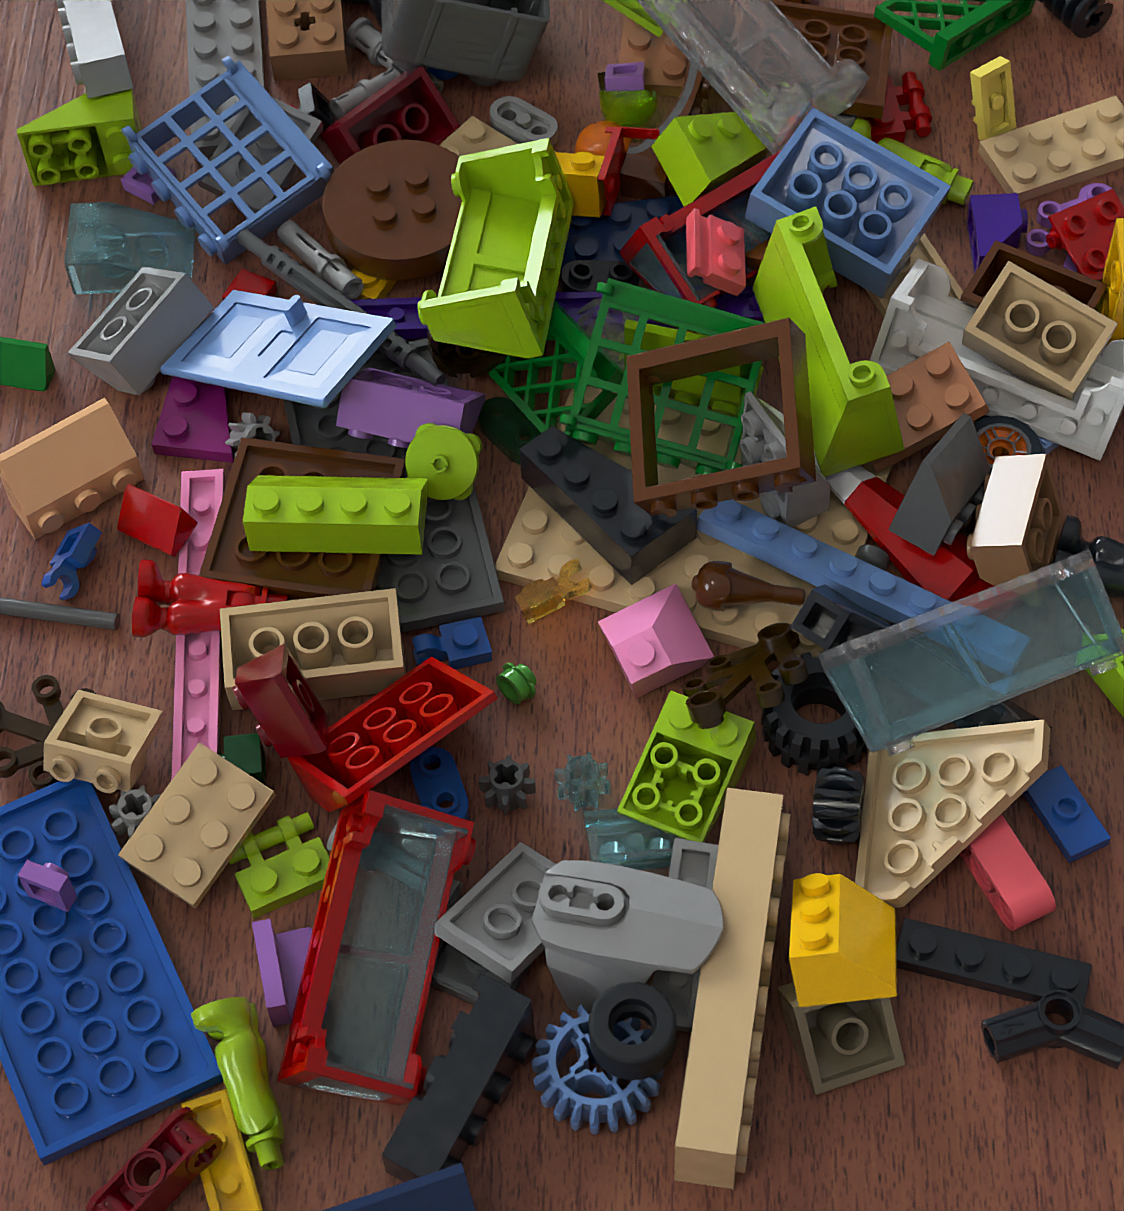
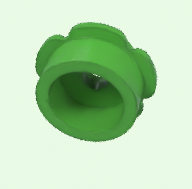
(516, 682)

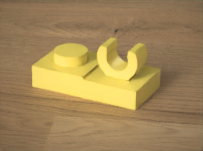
(993, 98)

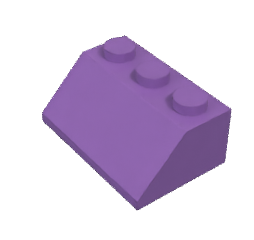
(398, 404)

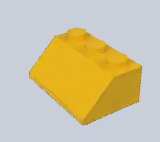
(841, 942)

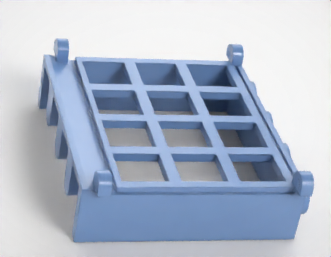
(274, 120)

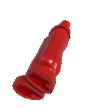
(191, 599)

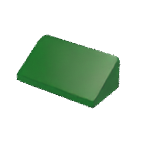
(25, 364)

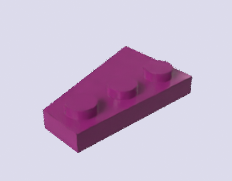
(194, 422)

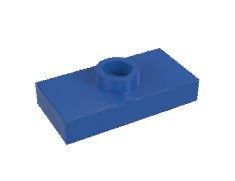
(1066, 815)

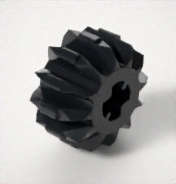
(838, 805)

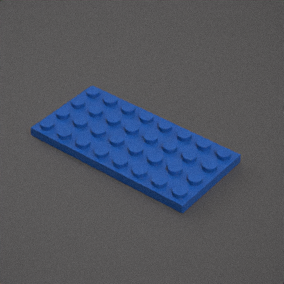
(88, 994)

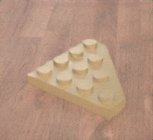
(938, 799)

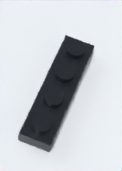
(988, 963)

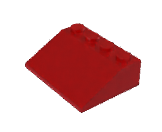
(389, 732)

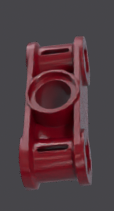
(167, 1151)

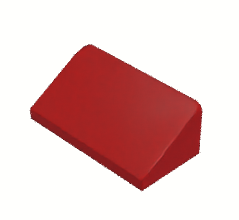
(154, 521)

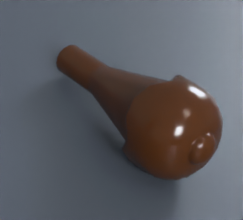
(722, 586)

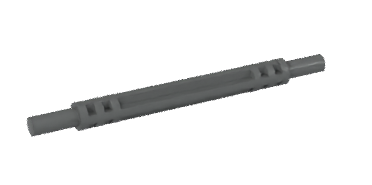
(322, 294)

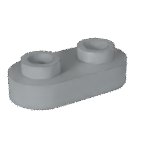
(527, 121)

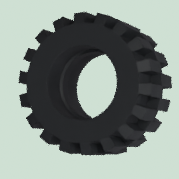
(805, 742)

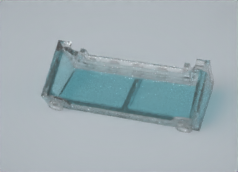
(975, 653)

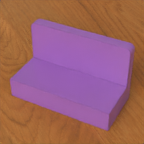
(281, 967)

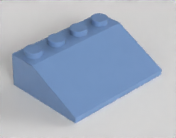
(866, 196)

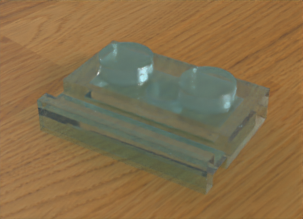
(626, 841)

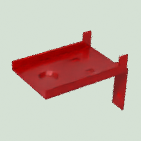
(615, 158)

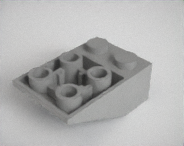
(765, 441)

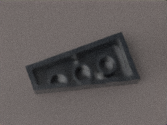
(600, 506)
(464, 1083)

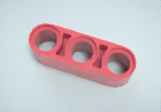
(1008, 876)

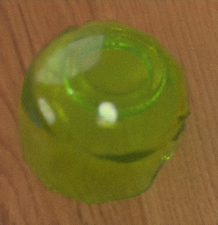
(628, 107)

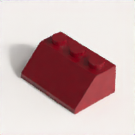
(399, 111)

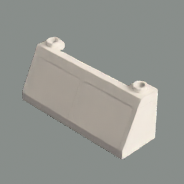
(925, 318)

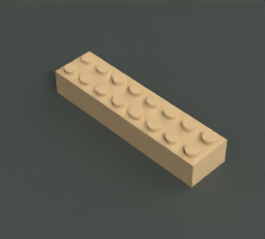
(733, 993)

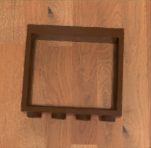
(708, 355)

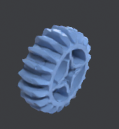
(567, 1091)

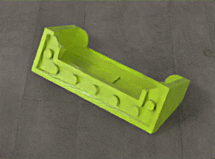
(503, 251)
(849, 402)

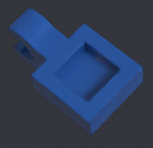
(74, 552)
(459, 643)

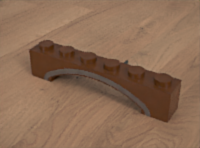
(641, 172)

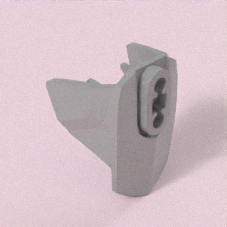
(621, 927)

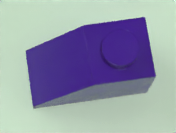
(992, 219)

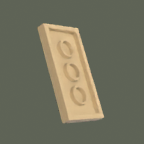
(1058, 150)

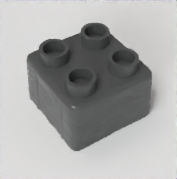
(470, 37)

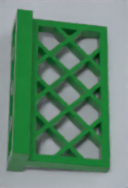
(953, 37)
(575, 340)

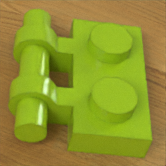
(285, 876)

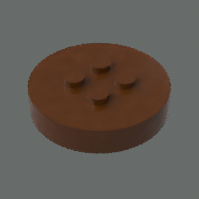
(393, 209)

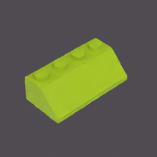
(336, 514)

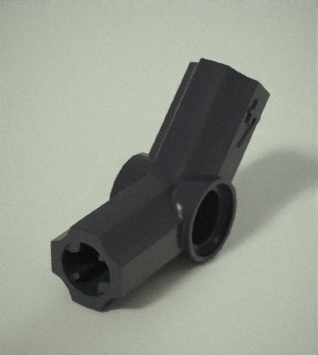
(1030, 1030)

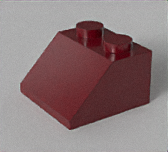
(283, 704)

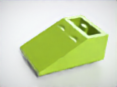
(81, 139)
(687, 771)

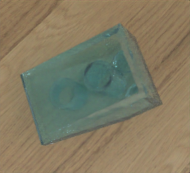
(115, 241)

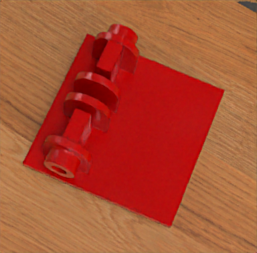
(1087, 232)

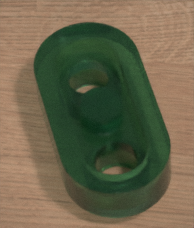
(506, 428)

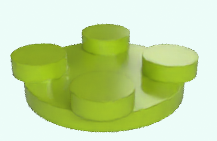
(444, 458)

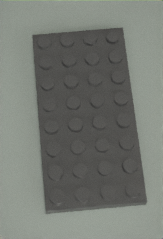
(456, 569)

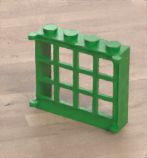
(684, 316)

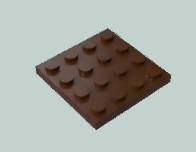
(852, 36)
(291, 573)

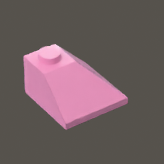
(656, 640)

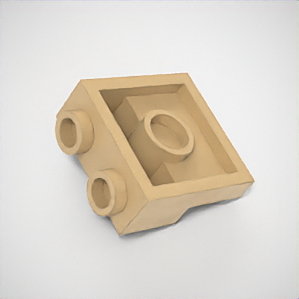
(101, 741)

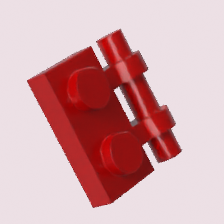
(895, 122)

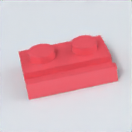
(716, 252)

